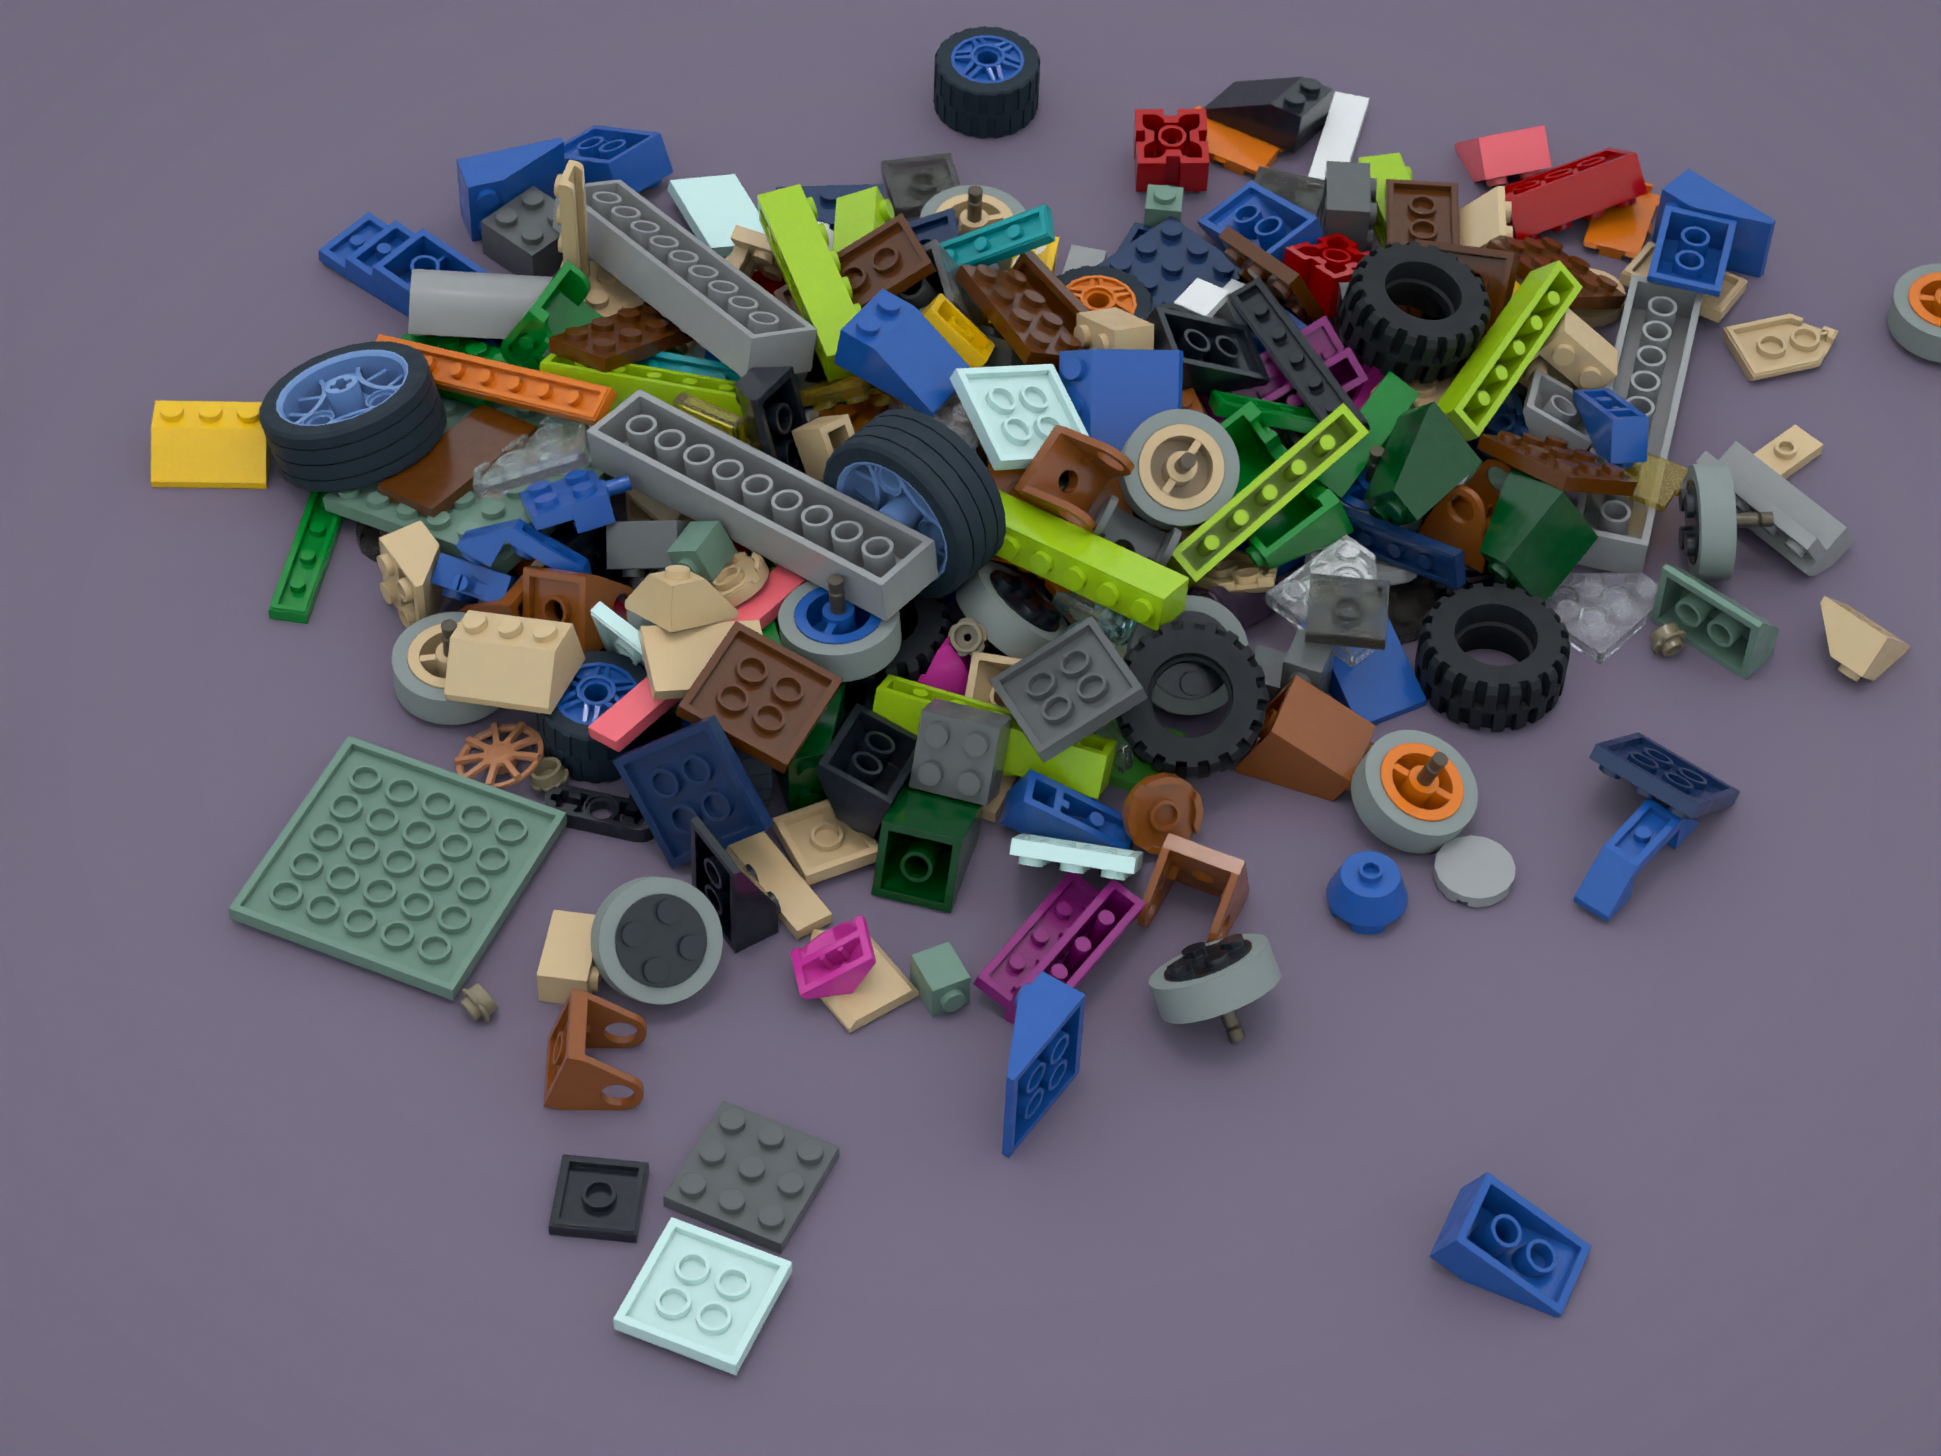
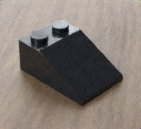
(1274, 110)
(1215, 351)
(733, 888)

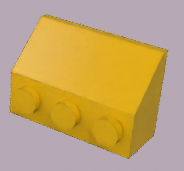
(208, 445)

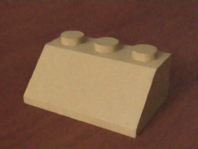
(511, 661)

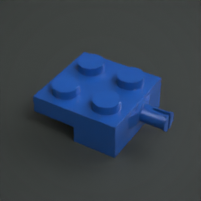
(576, 498)
(470, 581)

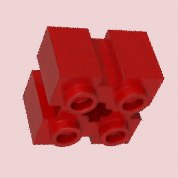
(1171, 149)
(1325, 266)

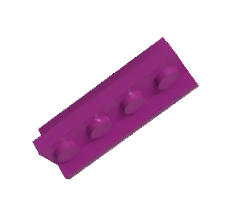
(1329, 348)
(1061, 938)

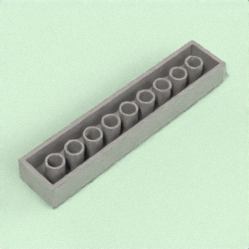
(692, 283)
(1651, 374)
(763, 503)

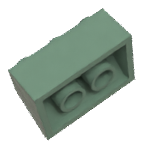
(1714, 622)

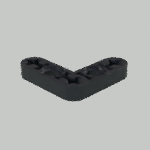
(595, 800)

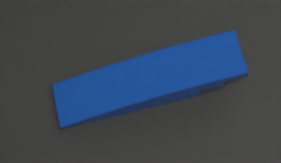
(383, 257)

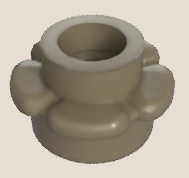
(968, 626)
(1668, 639)
(548, 774)
(478, 1003)

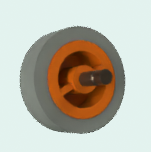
(1916, 311)
(1414, 791)

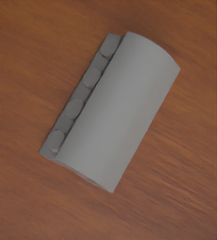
(470, 302)
(1800, 527)

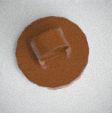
(1159, 807)

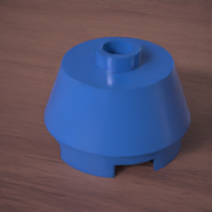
(1367, 892)

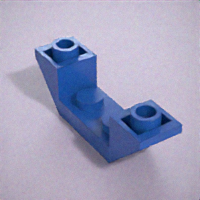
(484, 544)
(1627, 853)

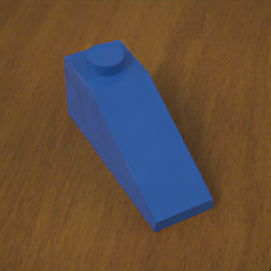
(1614, 426)
(1056, 811)

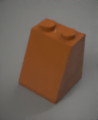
(1308, 742)

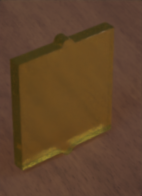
(1657, 481)

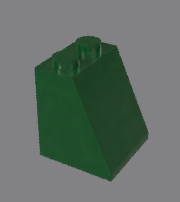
(1418, 466)
(1534, 536)
(800, 781)
(925, 848)

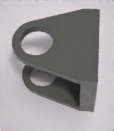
(1134, 533)

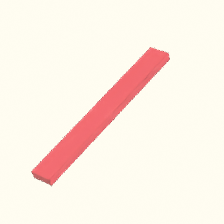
(638, 709)

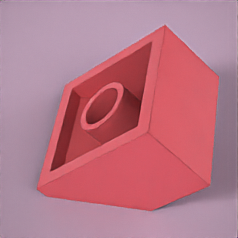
(1505, 154)

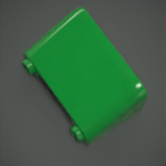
(551, 314)
(1306, 522)

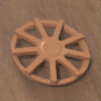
(501, 755)

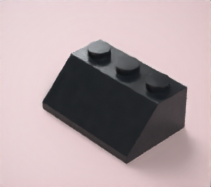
(771, 411)
(866, 769)

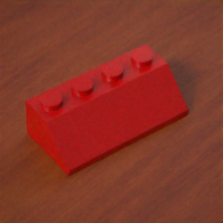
(1574, 192)

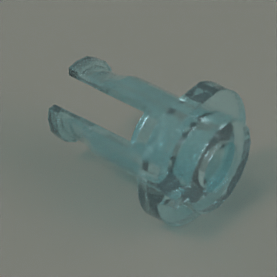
(1114, 625)

